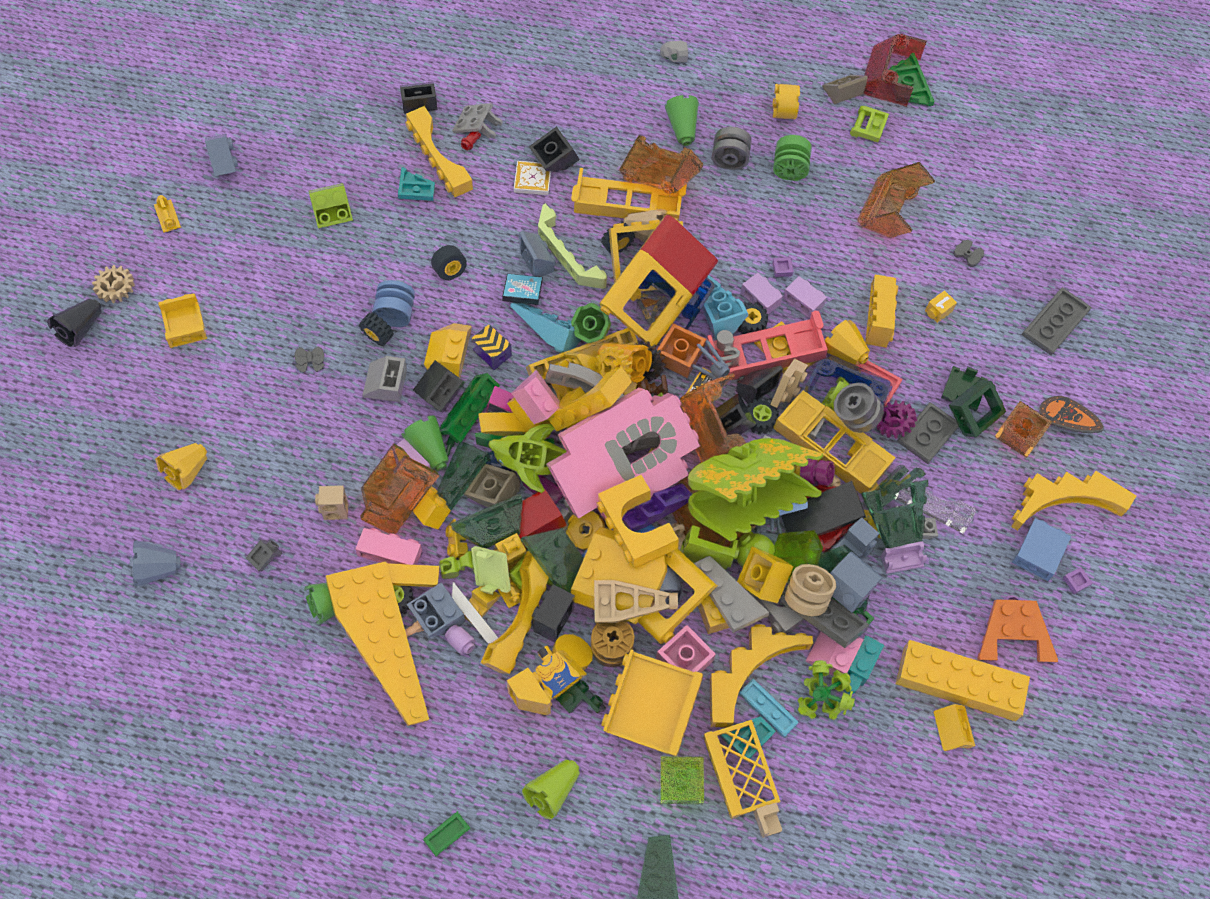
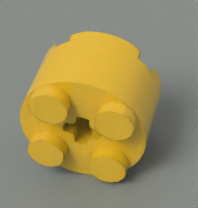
(786, 103)

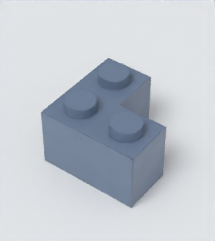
(220, 155)
(860, 538)

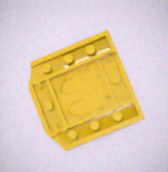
(607, 562)

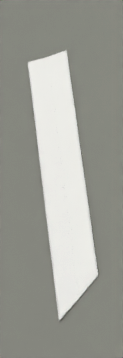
(473, 615)

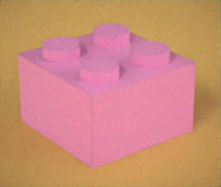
(686, 651)

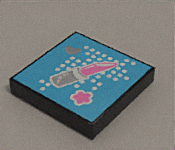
(522, 289)

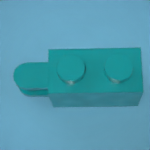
(864, 662)

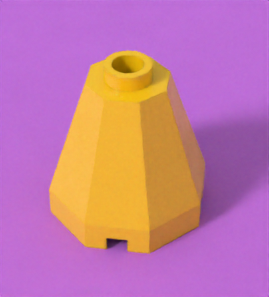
(848, 343)
(182, 464)

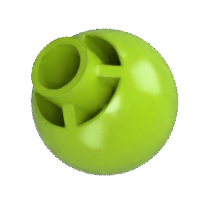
(756, 540)

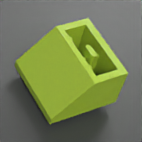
(330, 205)

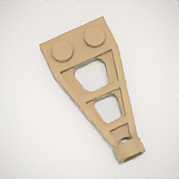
(605, 601)

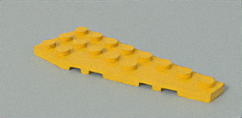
(372, 619)

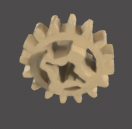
(113, 284)

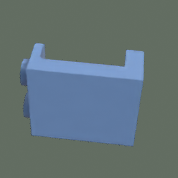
(1042, 549)

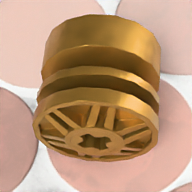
(611, 653)

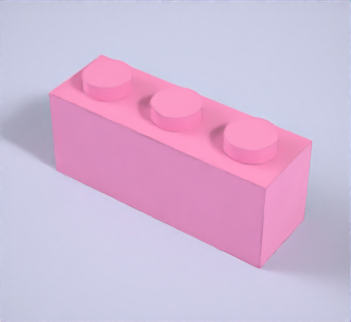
(388, 548)

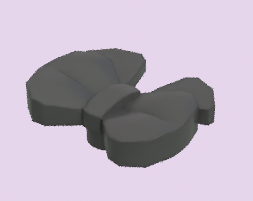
(963, 250)
(315, 356)

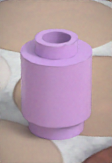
(460, 640)

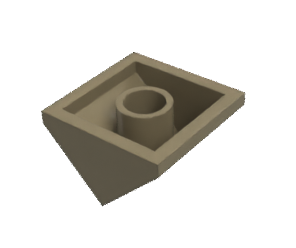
(845, 88)

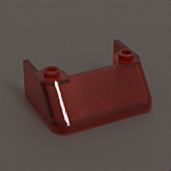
(882, 81)

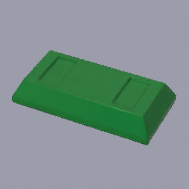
(446, 833)

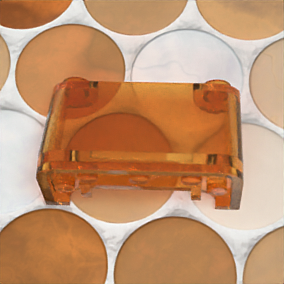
(659, 166)

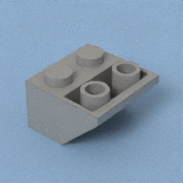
(385, 379)

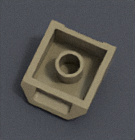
(493, 486)

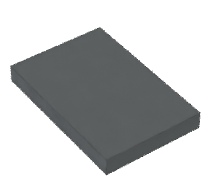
(930, 434)

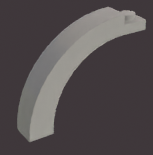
(578, 376)

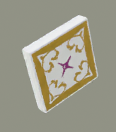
(531, 178)

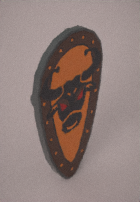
(1070, 415)

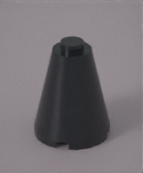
(75, 322)

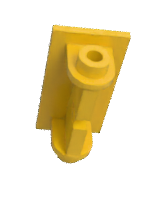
(166, 214)
(455, 547)

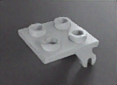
(473, 117)

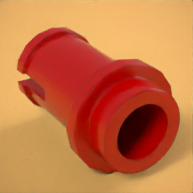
(472, 137)

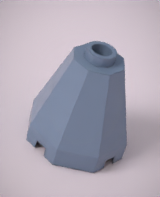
(152, 562)

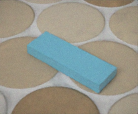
(768, 708)

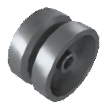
(731, 148)
(858, 407)

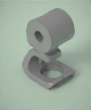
(725, 343)

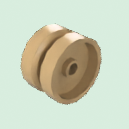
(810, 590)

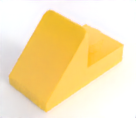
(482, 601)

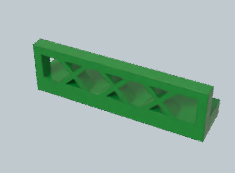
(468, 407)

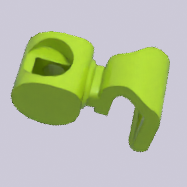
(451, 566)

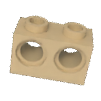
(332, 502)

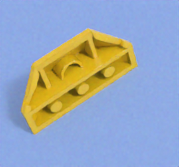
(449, 347)

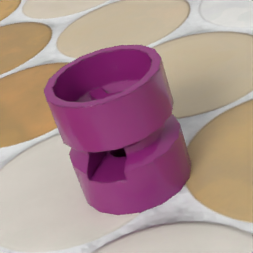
(819, 472)

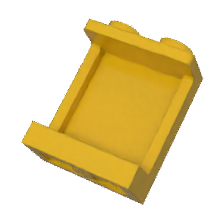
(182, 320)

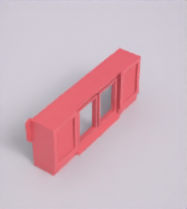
(803, 339)

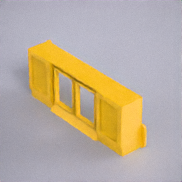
(591, 198)
(866, 464)

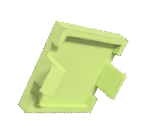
(490, 570)

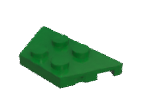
(912, 75)

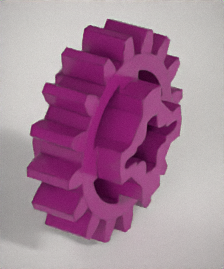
(896, 419)

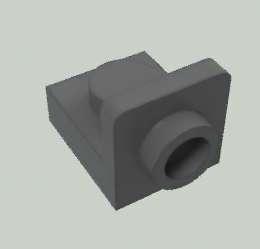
(263, 554)

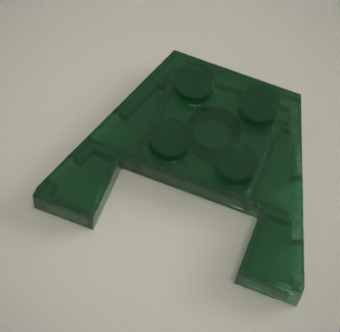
(892, 485)
(901, 523)

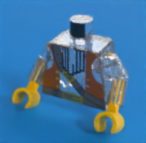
(649, 307)

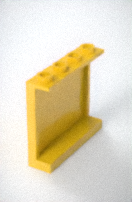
(652, 703)

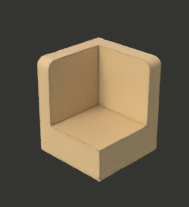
(768, 820)

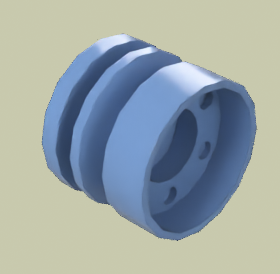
(394, 302)

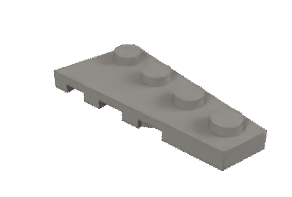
(730, 598)

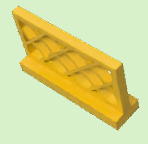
(723, 774)

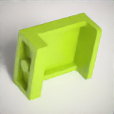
(698, 549)

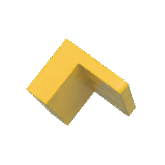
(954, 727)

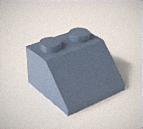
(536, 254)
(854, 581)

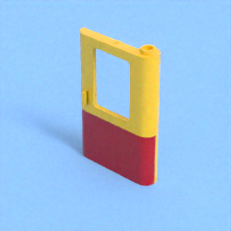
(678, 260)

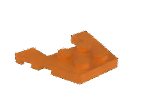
(1016, 622)

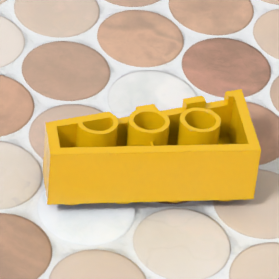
(881, 311)

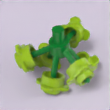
(822, 692)

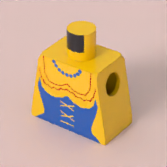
(558, 671)

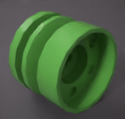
(792, 157)

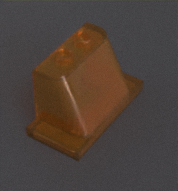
(395, 489)

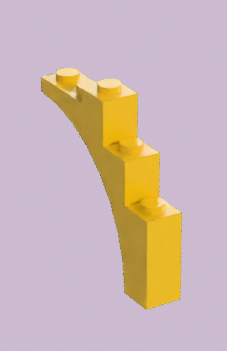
(1094, 490)
(742, 662)

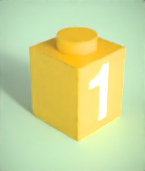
(940, 306)

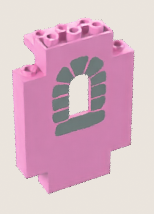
(596, 456)

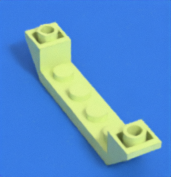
(593, 277)

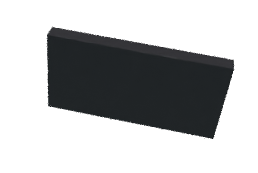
(827, 512)

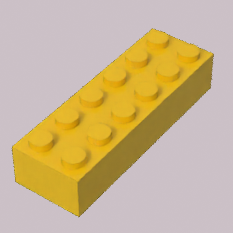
(963, 680)

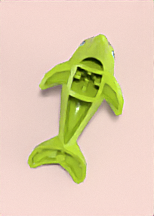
(527, 454)

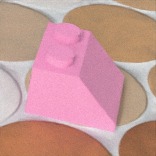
(536, 398)
(833, 653)

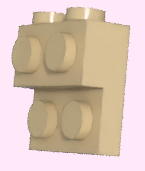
(790, 383)

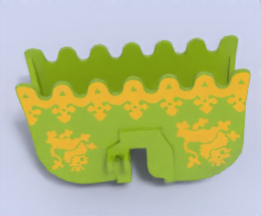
(749, 485)

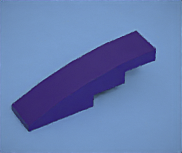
(660, 505)

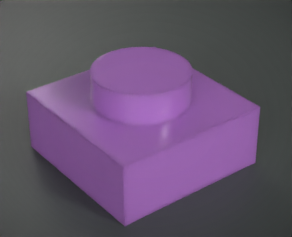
(782, 267)
(1077, 580)

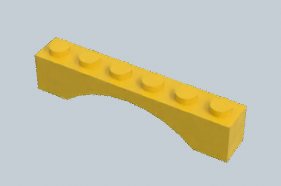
(455, 176)
(623, 336)
(502, 652)

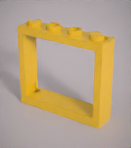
(619, 228)

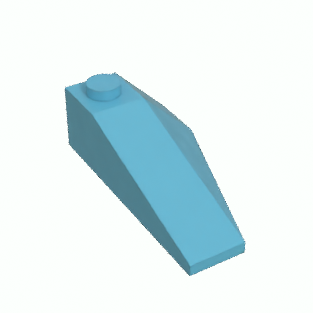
(723, 310)
(553, 331)

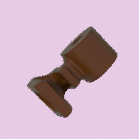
(652, 388)

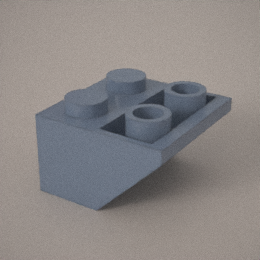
(436, 611)

